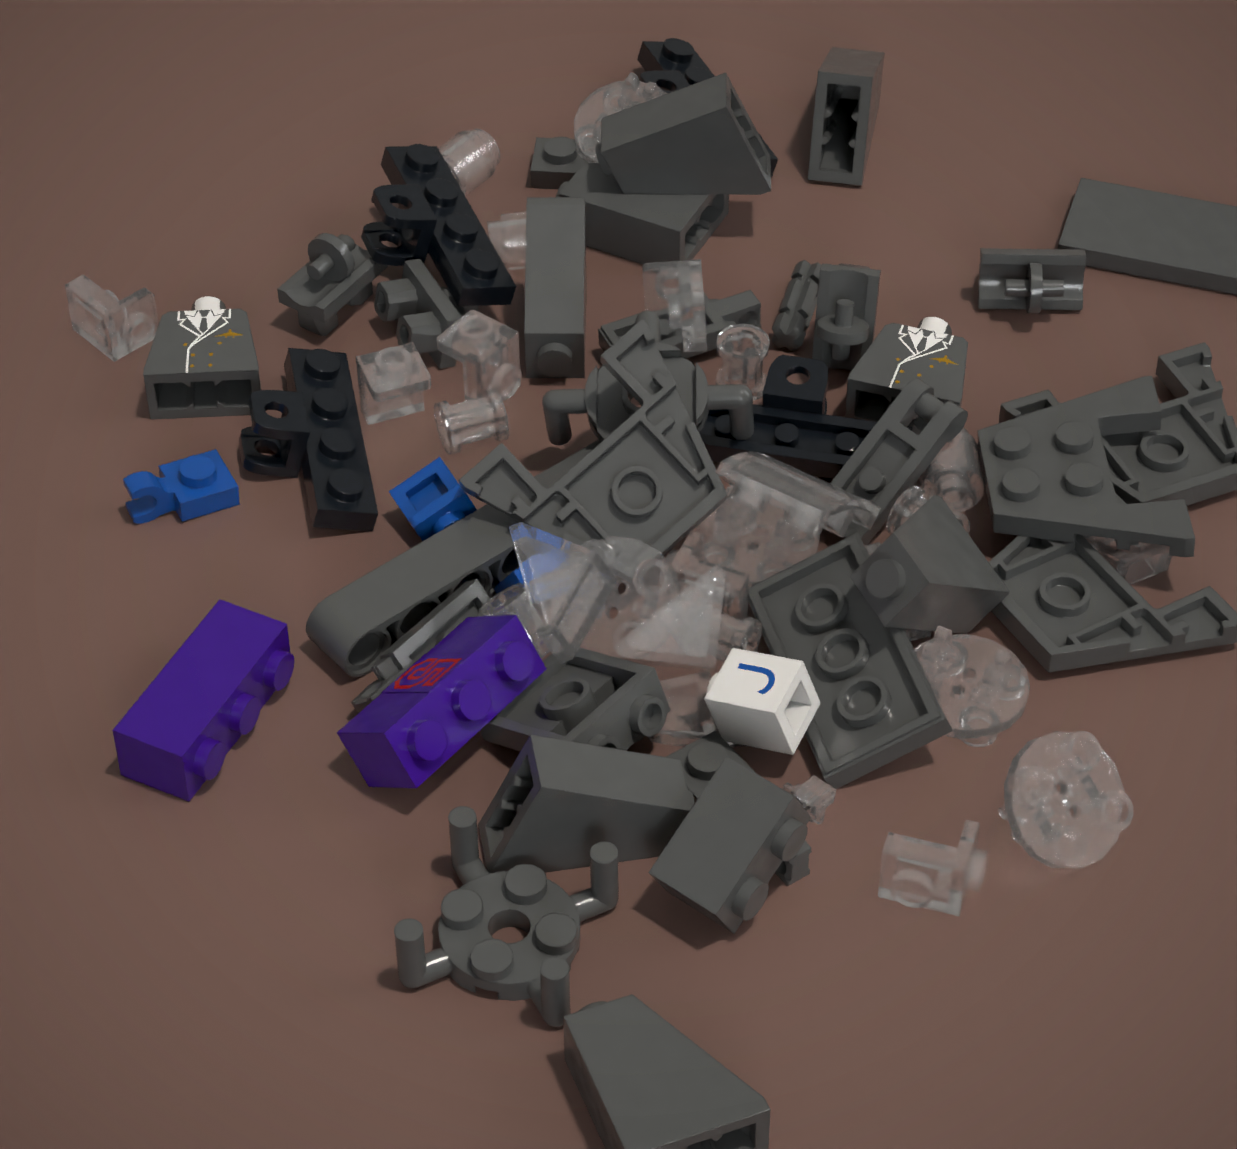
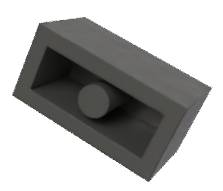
(732, 845)

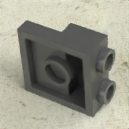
(586, 702)

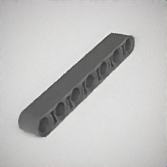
(390, 600)

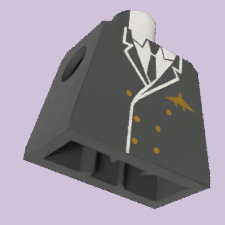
(900, 356)
(201, 363)

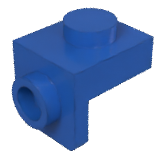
(432, 499)

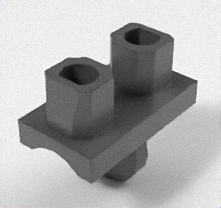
(332, 278)
(1031, 279)
(421, 309)
(845, 314)

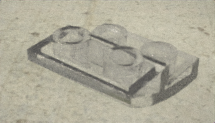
(807, 499)

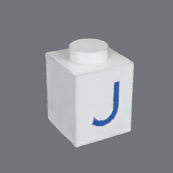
(762, 700)

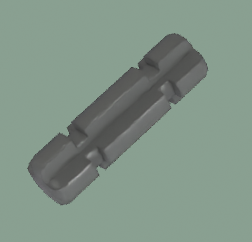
(797, 306)

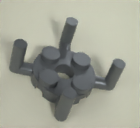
(610, 403)
(512, 898)

